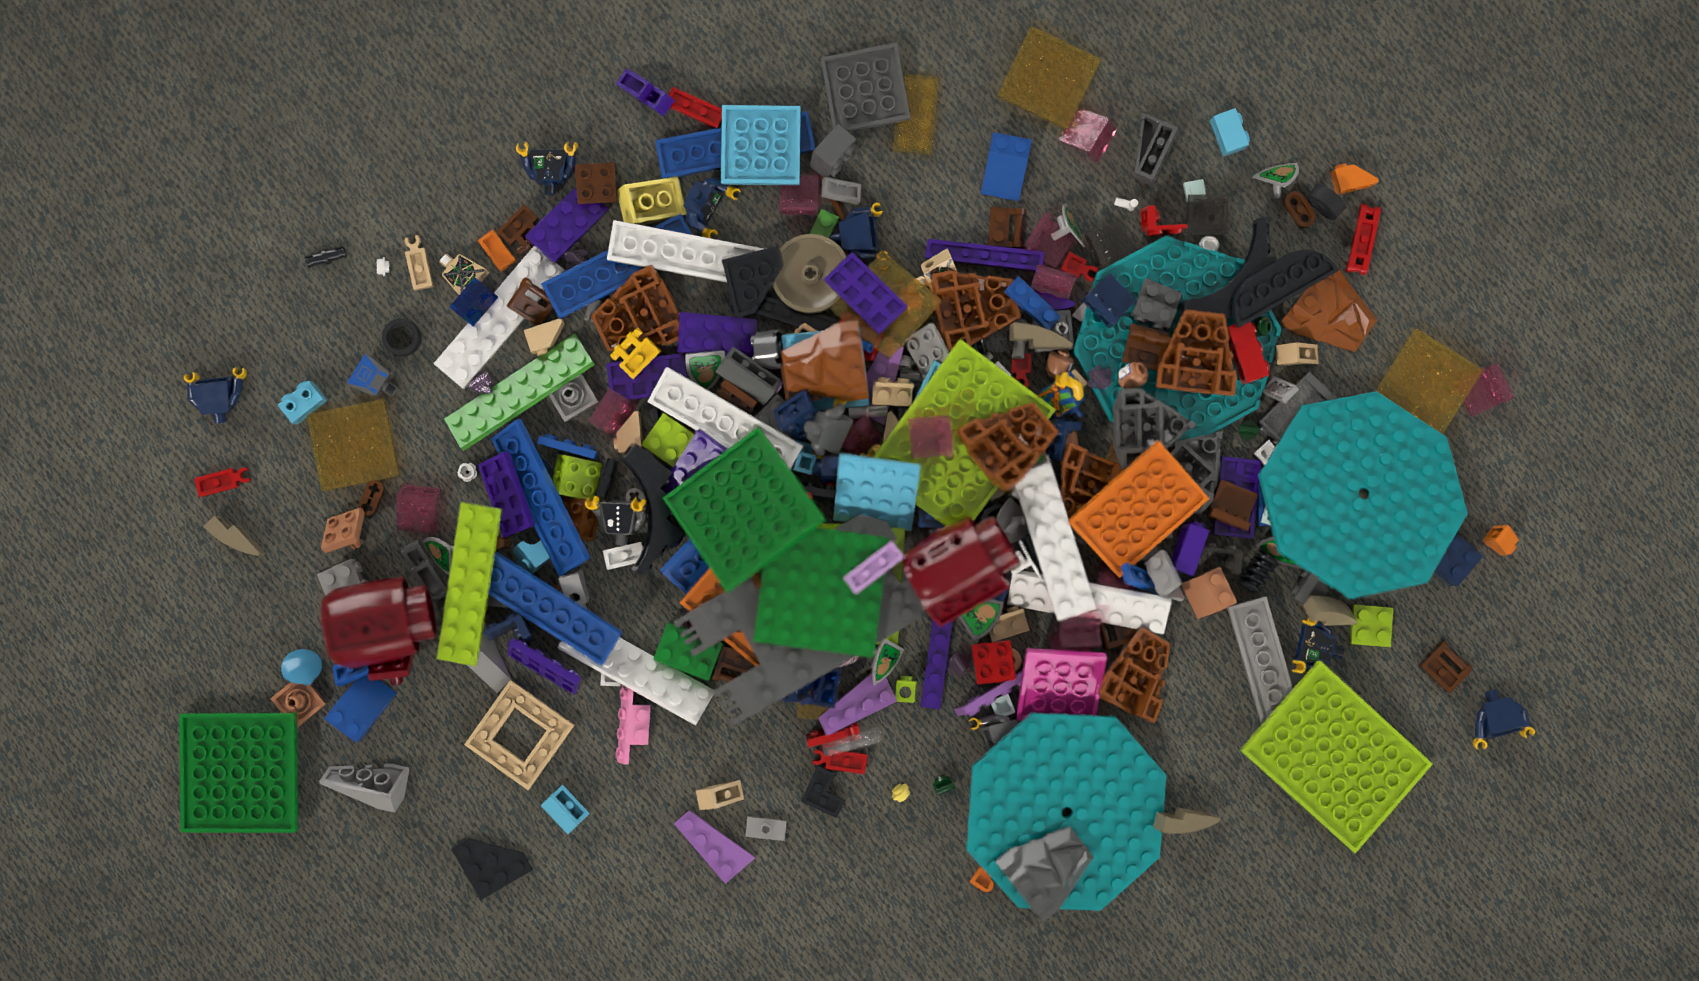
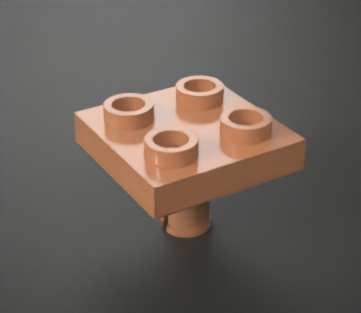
(343, 530)
(299, 699)

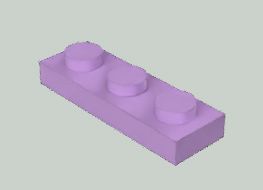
(873, 567)

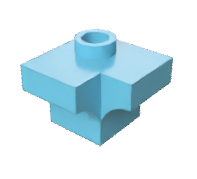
(805, 459)
(531, 556)

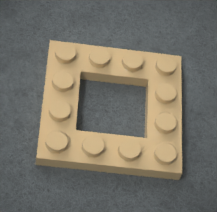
(484, 745)

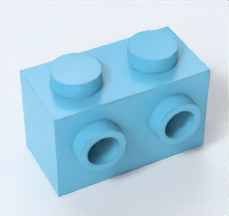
(1230, 132)
(302, 402)
(565, 809)

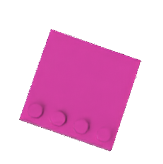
(1060, 682)

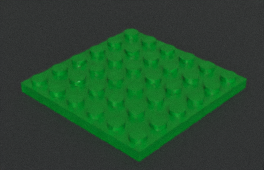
(743, 509)
(811, 604)
(238, 772)

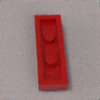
(696, 108)

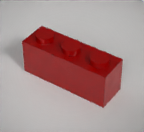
(1247, 353)

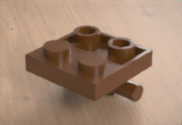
(1145, 346)

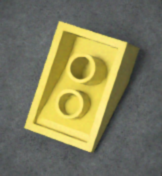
(651, 201)

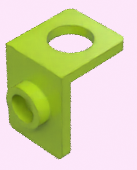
(908, 682)

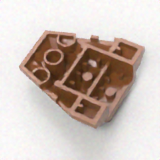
(639, 303)
(971, 306)
(1331, 314)
(1198, 356)
(828, 364)
(1008, 443)
(1083, 477)
(1136, 676)

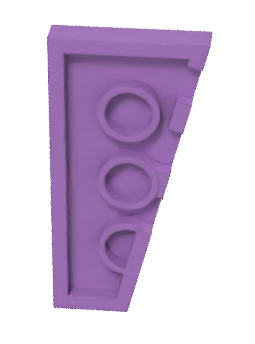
(883, 368)
(989, 696)
(857, 704)
(718, 850)

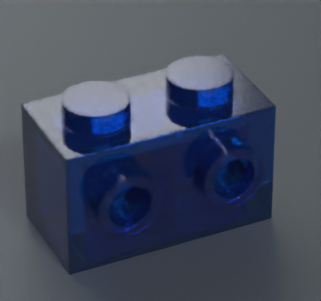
(473, 302)
(825, 689)

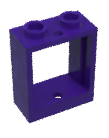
(1189, 547)

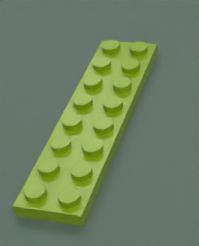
(469, 584)

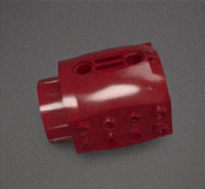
(960, 567)
(376, 621)

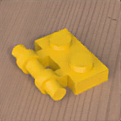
(639, 357)

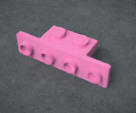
(633, 725)

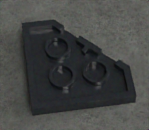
(751, 278)
(490, 865)

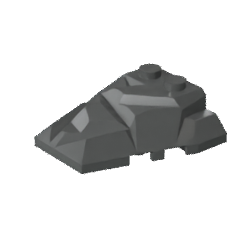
(1046, 869)

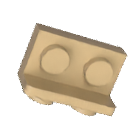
(892, 392)
(1009, 624)

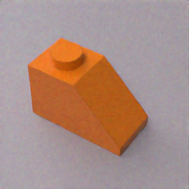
(1351, 178)
(1501, 539)

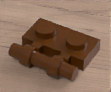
(517, 226)

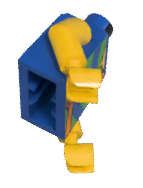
(1064, 395)

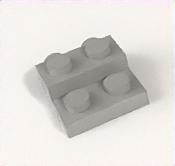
(341, 575)

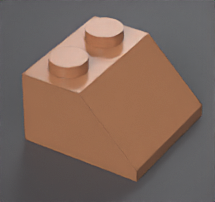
(1208, 592)

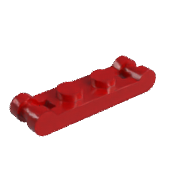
(1363, 239)

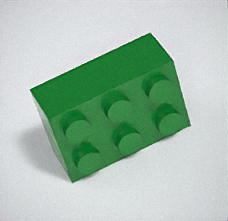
(677, 654)

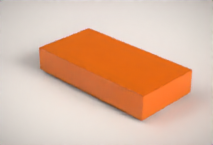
(497, 250)

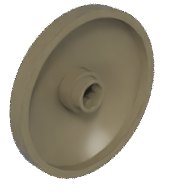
(806, 264)

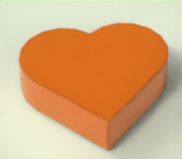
(982, 880)

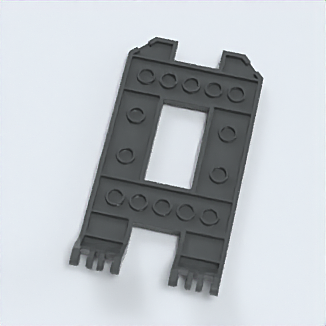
(786, 667)

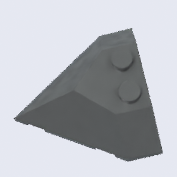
(1142, 421)
(1200, 460)

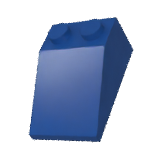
(1006, 166)
(360, 707)

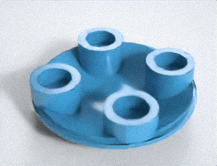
(301, 666)

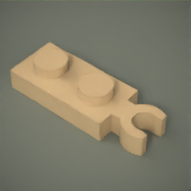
(418, 265)

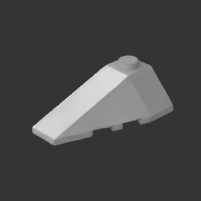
(491, 665)
(374, 787)

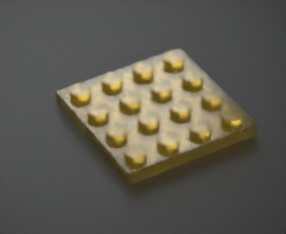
(1048, 77)
(913, 293)
(1429, 380)
(353, 445)

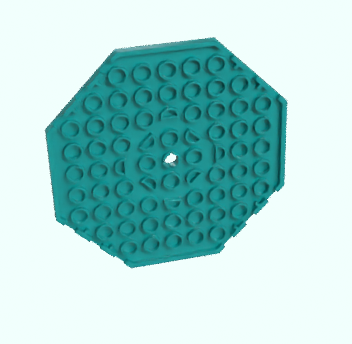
(1194, 274)
(1316, 504)
(1077, 765)

